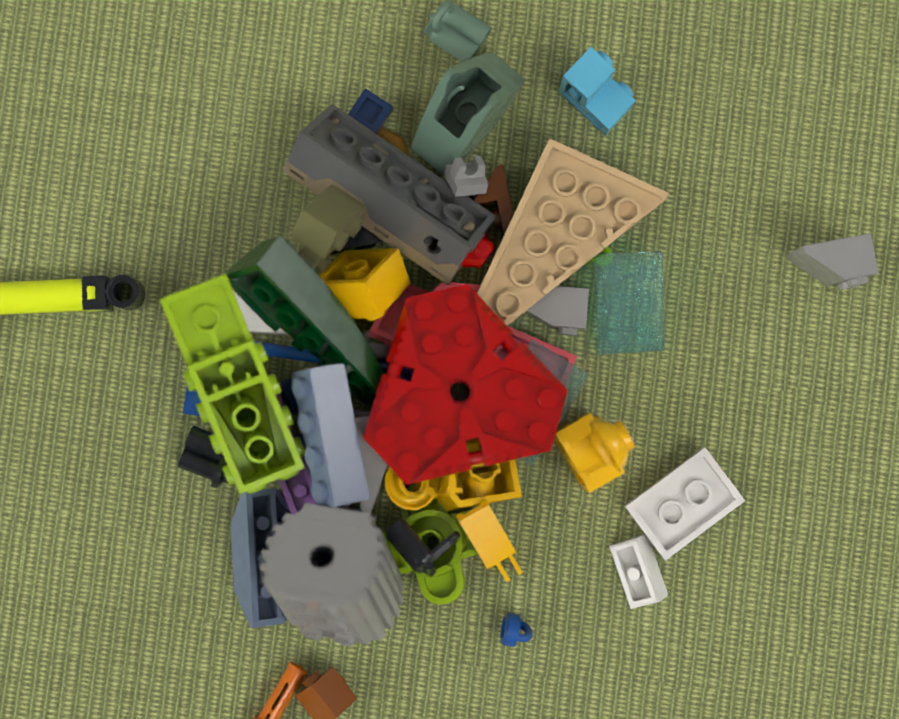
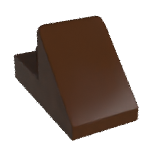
(498, 195)

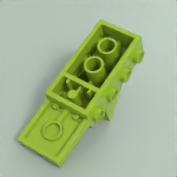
(233, 386)

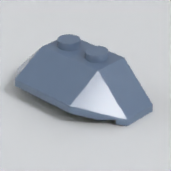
(250, 528)

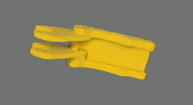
(488, 537)

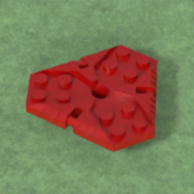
(450, 341)

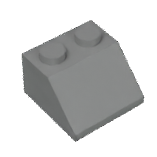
(839, 261)

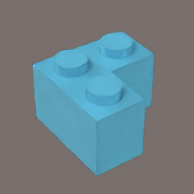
(594, 92)

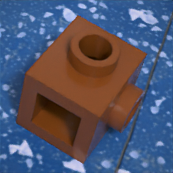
(325, 694)

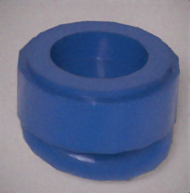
(510, 630)

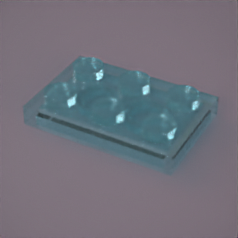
(629, 302)

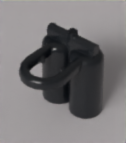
(201, 458)
(414, 549)

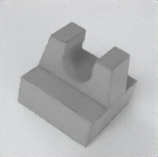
(466, 177)

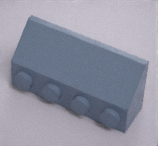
(330, 435)

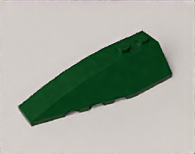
(294, 298)

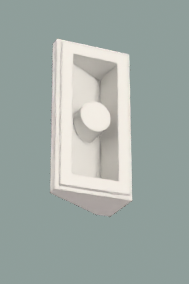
(638, 571)

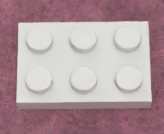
(684, 503)

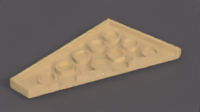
(561, 223)

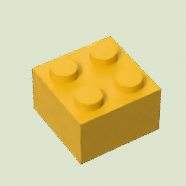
(367, 280)

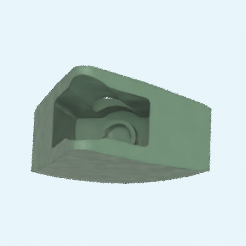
(465, 109)

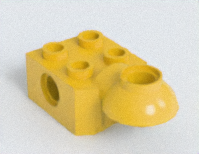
(594, 449)
(459, 490)

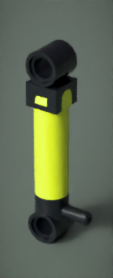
(69, 295)

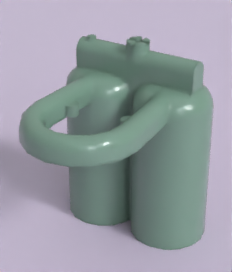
(456, 31)

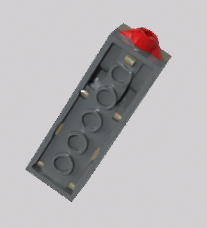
(401, 197)

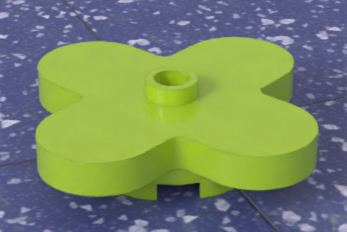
(449, 578)

